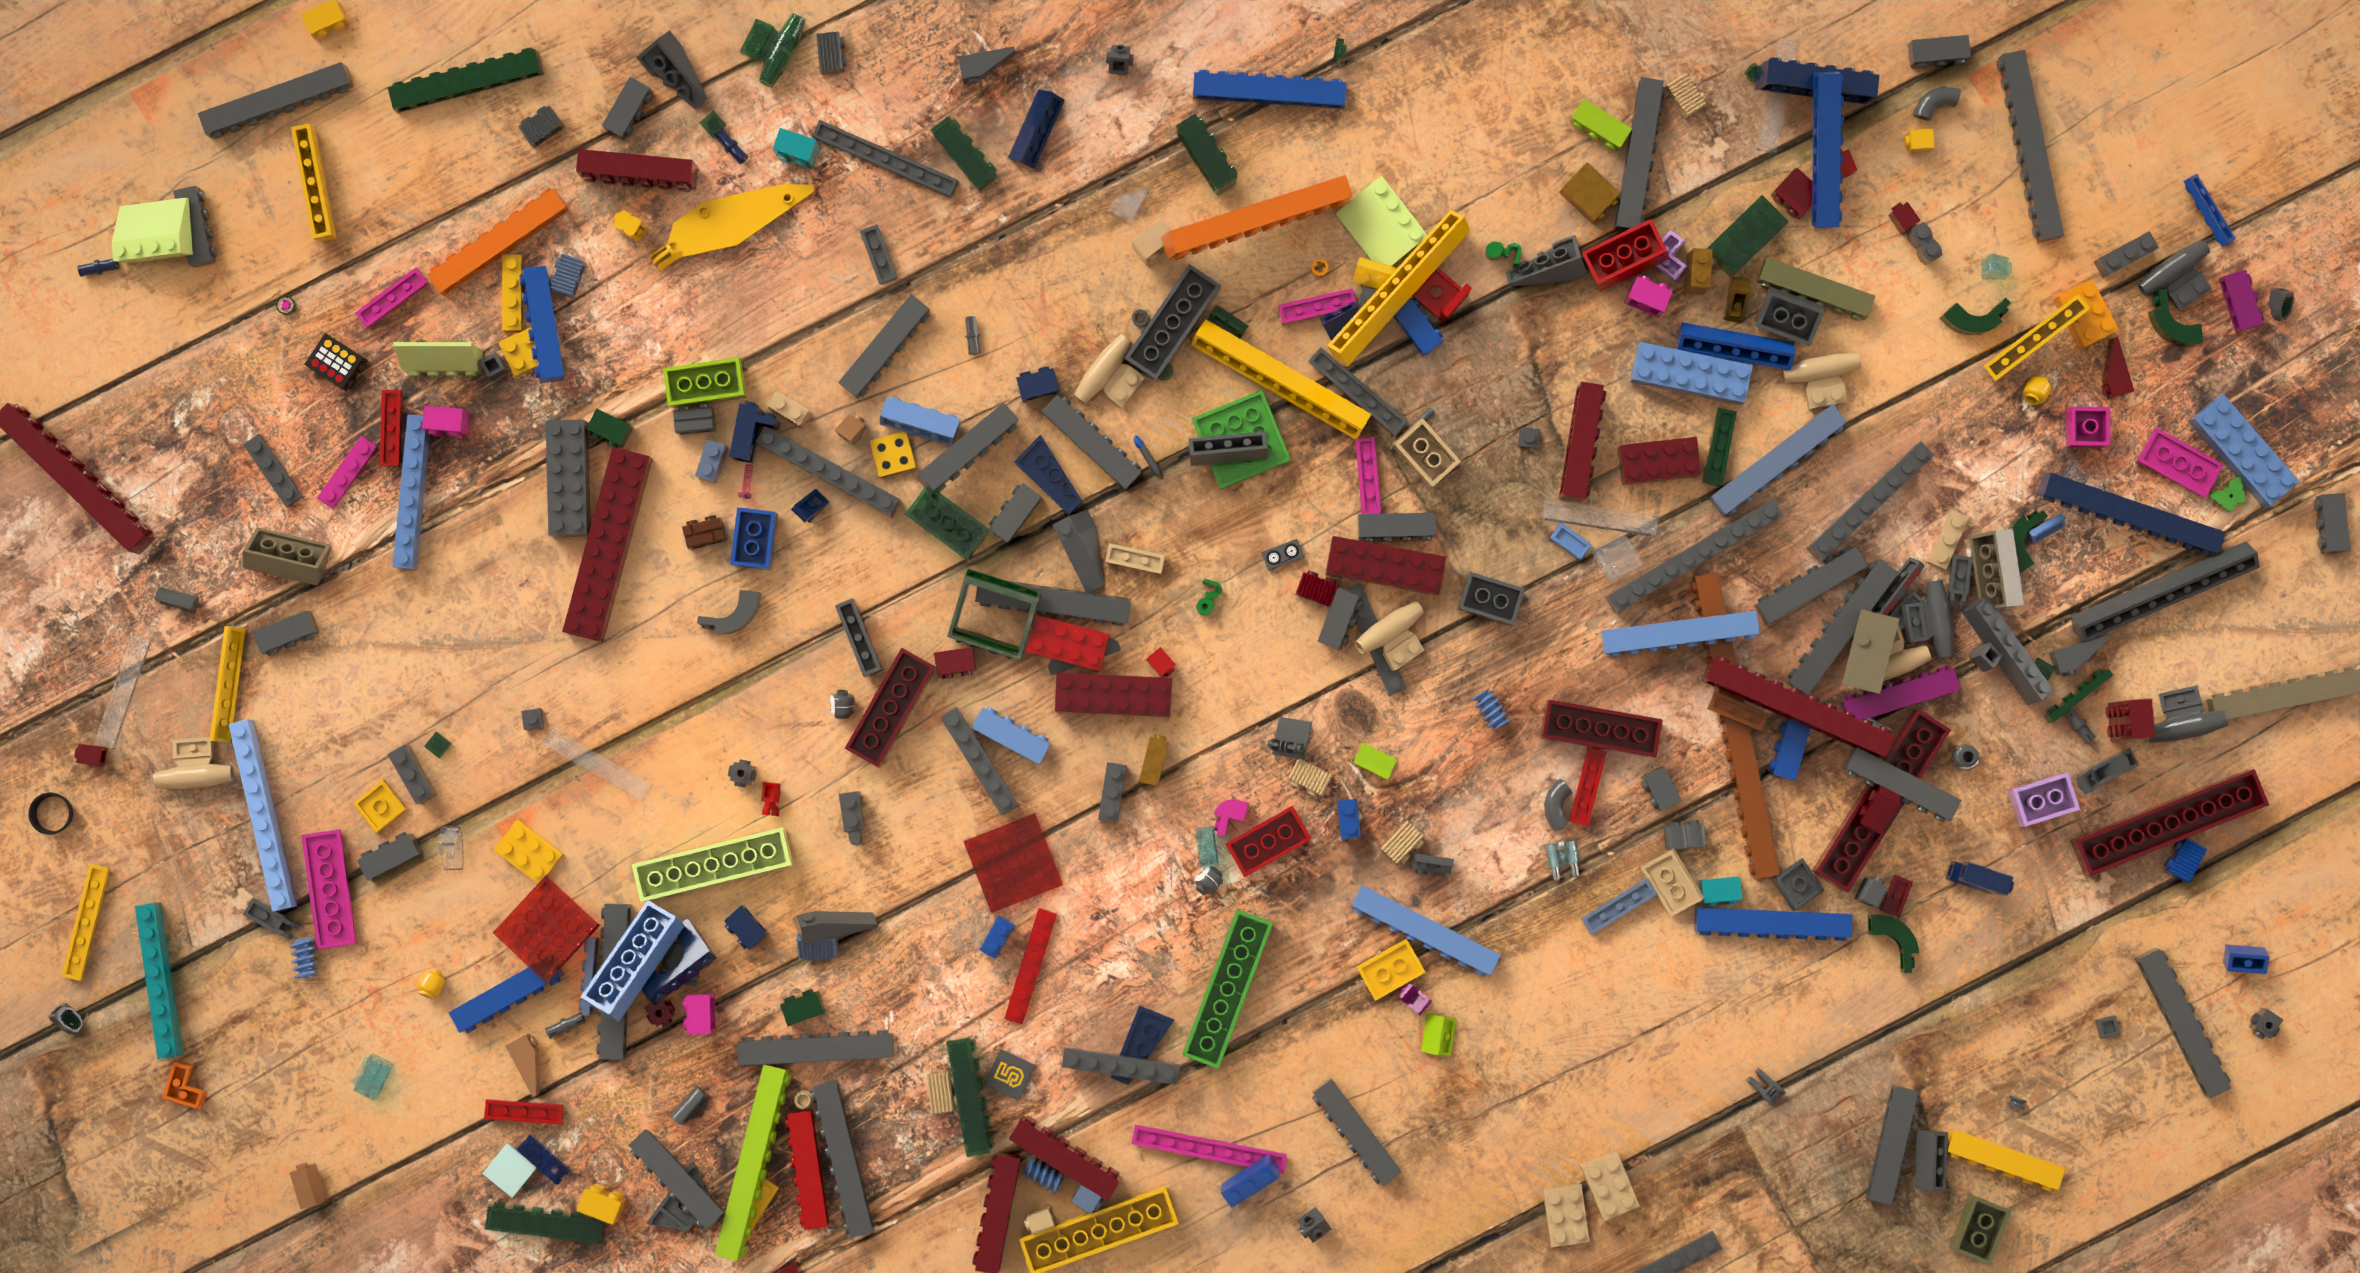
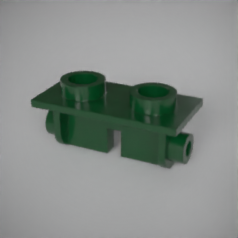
(1227, 322)

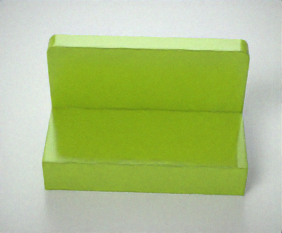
(1375, 761)
(1438, 1035)

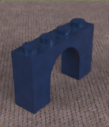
(1980, 878)
(695, 958)

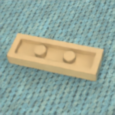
(1948, 539)
(1135, 558)

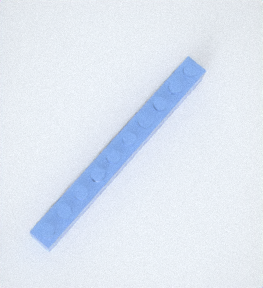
(262, 815)

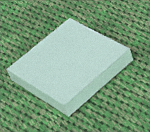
(509, 1170)

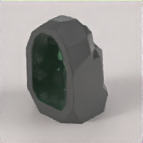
(2281, 303)
(66, 1019)

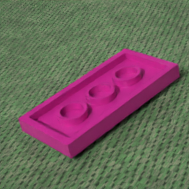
(2179, 463)

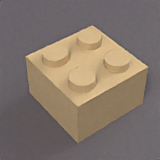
(1149, 243)

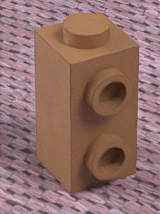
(307, 1185)

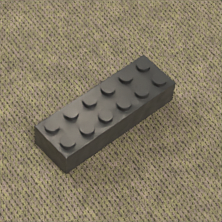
(1173, 323)
(568, 478)

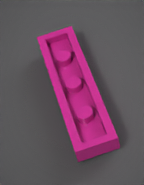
(391, 298)
(1315, 306)
(347, 472)
(1368, 476)

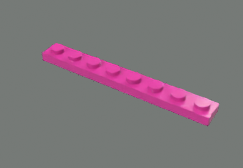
(1203, 1147)

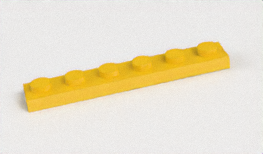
(227, 684)
(86, 922)

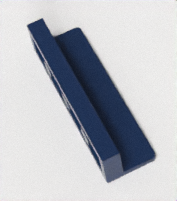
(1036, 128)

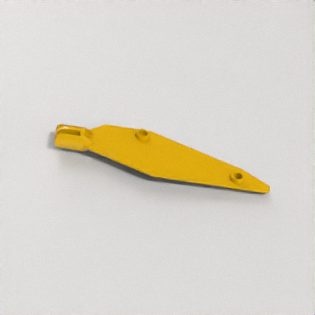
(727, 221)

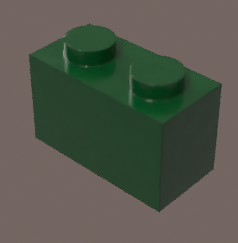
(610, 428)
(803, 1007)

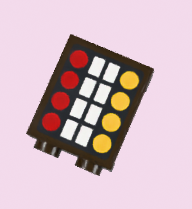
(336, 362)

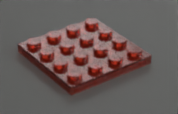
(1013, 863)
(546, 929)

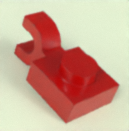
(771, 795)

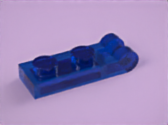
(543, 1159)

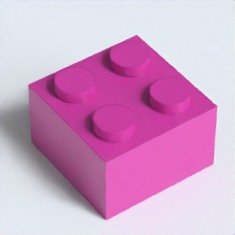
(1648, 296)
(447, 421)
(2087, 427)
(700, 1013)

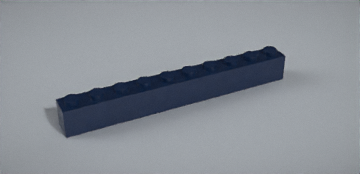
(2131, 513)

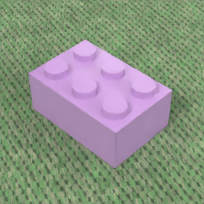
(2043, 799)

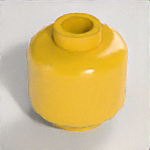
(2037, 390)
(430, 984)

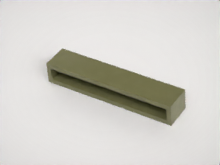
(1816, 289)

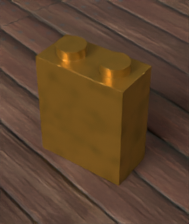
(1590, 193)
(1699, 271)
(1154, 760)

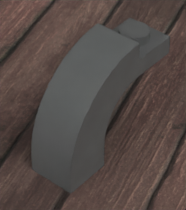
(740, 618)
(2106, 770)

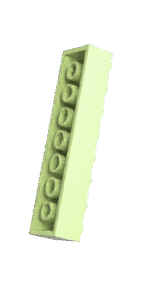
(712, 864)

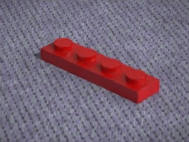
(391, 428)
(1587, 786)
(523, 1111)

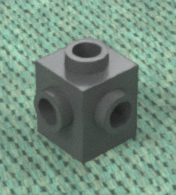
(1119, 59)
(749, 773)
(2265, 1024)
(1313, 1225)

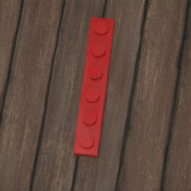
(1030, 966)

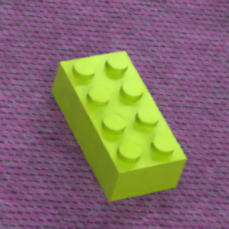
(704, 382)

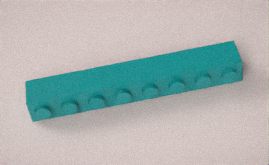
(159, 980)

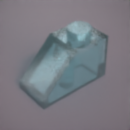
(1996, 267)

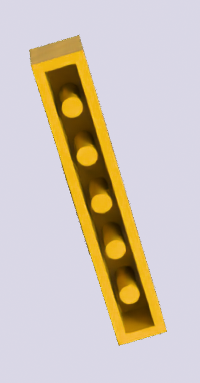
(313, 183)
(2037, 337)
(2004, 1159)

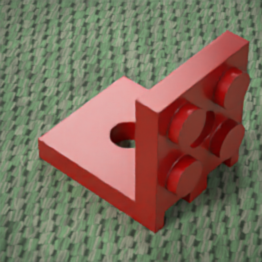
(1448, 301)

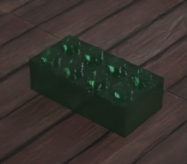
(1206, 155)
(1747, 236)
(948, 523)

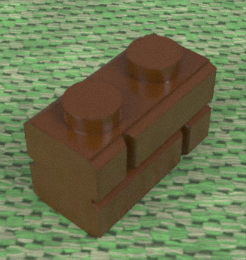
(704, 533)

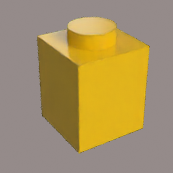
(1919, 140)

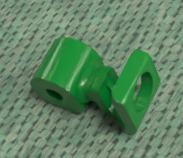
(1495, 250)
(1206, 604)

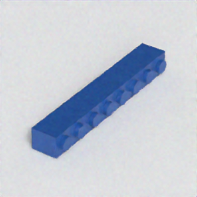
(1269, 90)
(1827, 149)
(1773, 922)

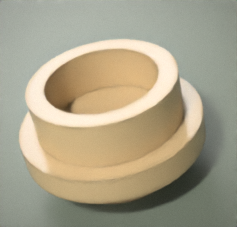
(803, 1099)

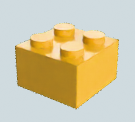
(602, 1203)

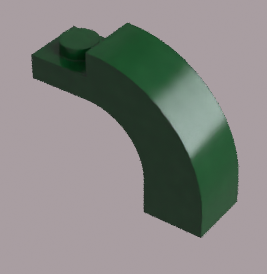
(1965, 323)
(2169, 328)
(2020, 528)
(1900, 933)

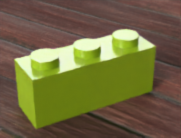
(1600, 125)

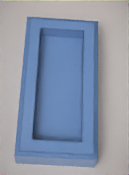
(2046, 529)
(1570, 541)

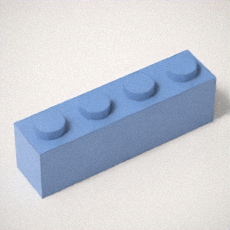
(919, 421)
(1011, 736)

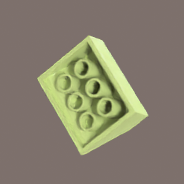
(1381, 224)
(152, 231)
(439, 358)

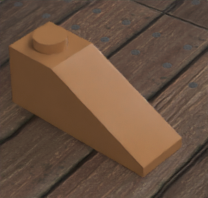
(526, 1058)

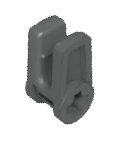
(1771, 1087)

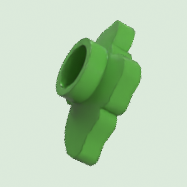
(2234, 489)

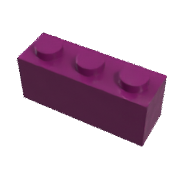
(2241, 301)

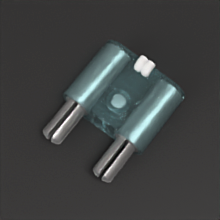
(1562, 854)

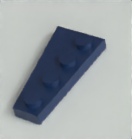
(1046, 472)
(1144, 1036)

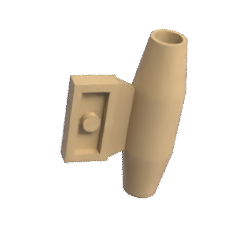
(1109, 373)
(1823, 377)
(1393, 635)
(1905, 660)
(194, 766)

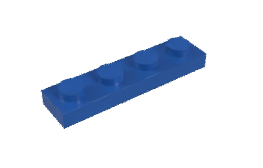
(2209, 209)

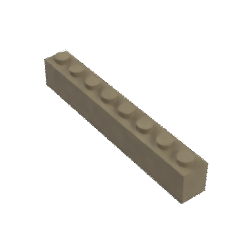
(2287, 695)

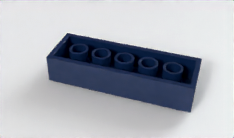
(1798, 80)

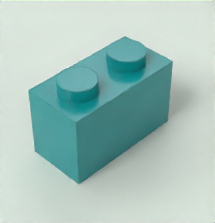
(1721, 890)

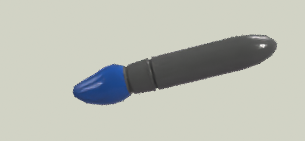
(1146, 454)

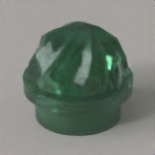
(1751, 72)

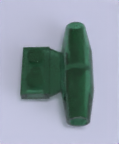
(773, 46)

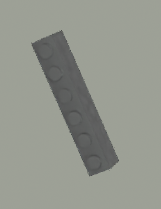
(884, 346)
(1091, 442)
(967, 448)
(1811, 585)
(2015, 659)
(979, 761)
(1912, 789)
(1120, 1065)
(1356, 1131)
(1892, 1145)
(677, 1179)

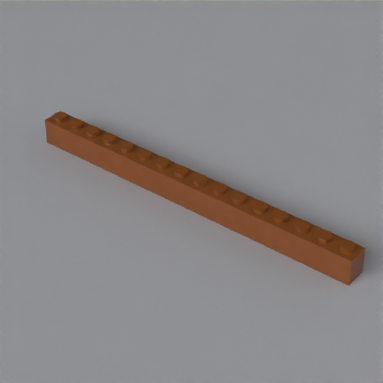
(1739, 746)

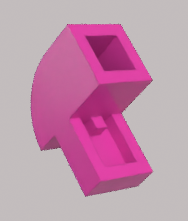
(1229, 809)

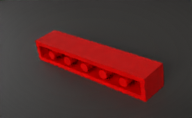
(808, 1169)

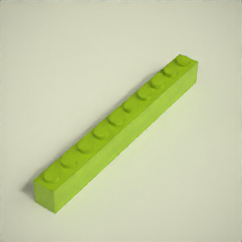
(752, 1163)

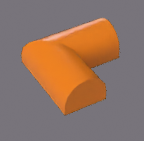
(179, 1091)

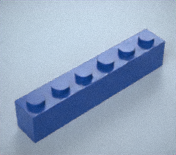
(542, 324)
(1736, 346)
(499, 999)

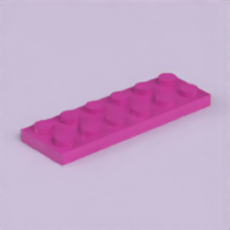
(329, 889)

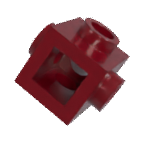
(654, 1016)

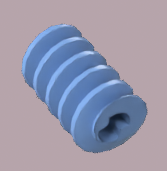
(1490, 709)
(304, 958)
(1043, 1175)

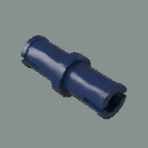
(731, 146)
(97, 267)

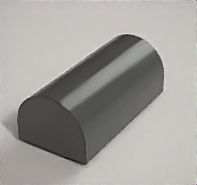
(177, 599)
(689, 1105)

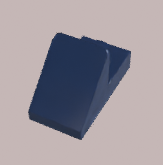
(810, 506)

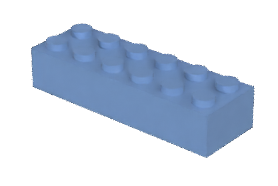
(1691, 373)
(2243, 451)
(632, 961)

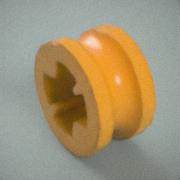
(1314, 265)

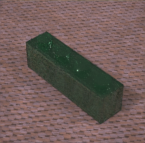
(964, 154)

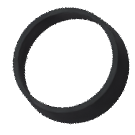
(33, 813)

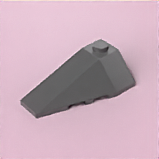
(670, 63)
(1557, 264)
(1081, 544)
(830, 924)

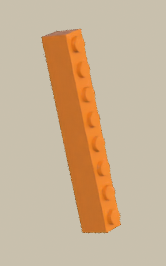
(498, 241)

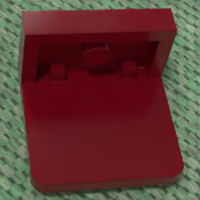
(1794, 194)

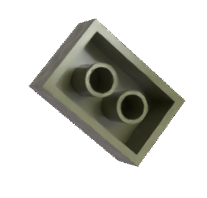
(1980, 1229)

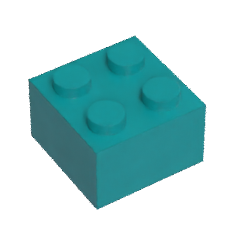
(796, 148)

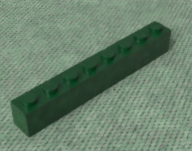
(465, 80)

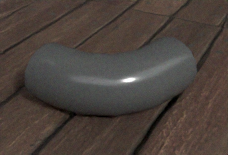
(1934, 99)
(1554, 805)

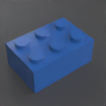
(754, 538)

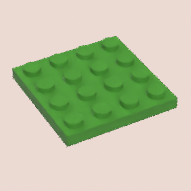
(1239, 417)

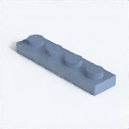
(1618, 906)
(589, 967)

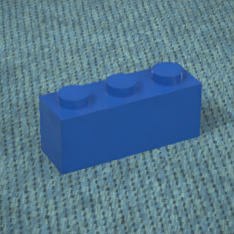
(1418, 327)
(1789, 750)
(1250, 1181)

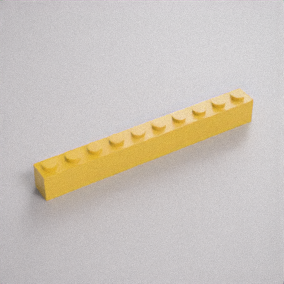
(1399, 288)
(1280, 379)

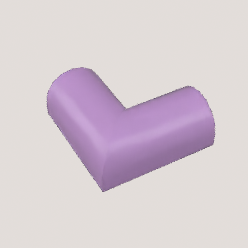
(1673, 267)

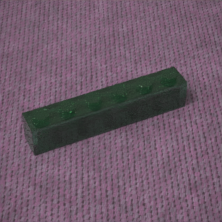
(544, 1223)

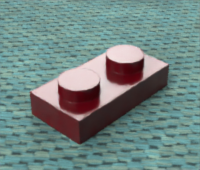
(1896, 896)

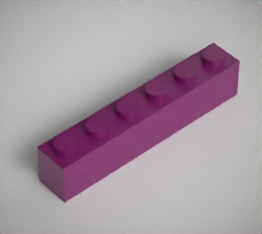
(1903, 694)

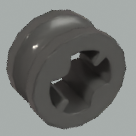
(1140, 312)
(2016, 1102)

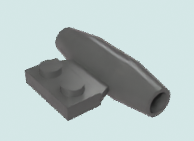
(2179, 277)
(1931, 620)
(2185, 716)

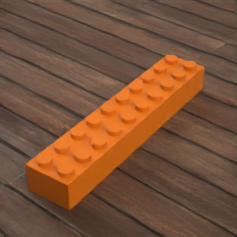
(1255, 217)

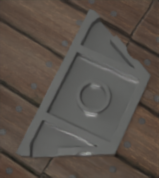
(670, 1213)

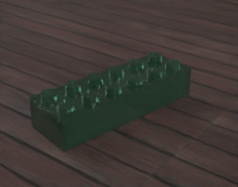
(969, 1095)

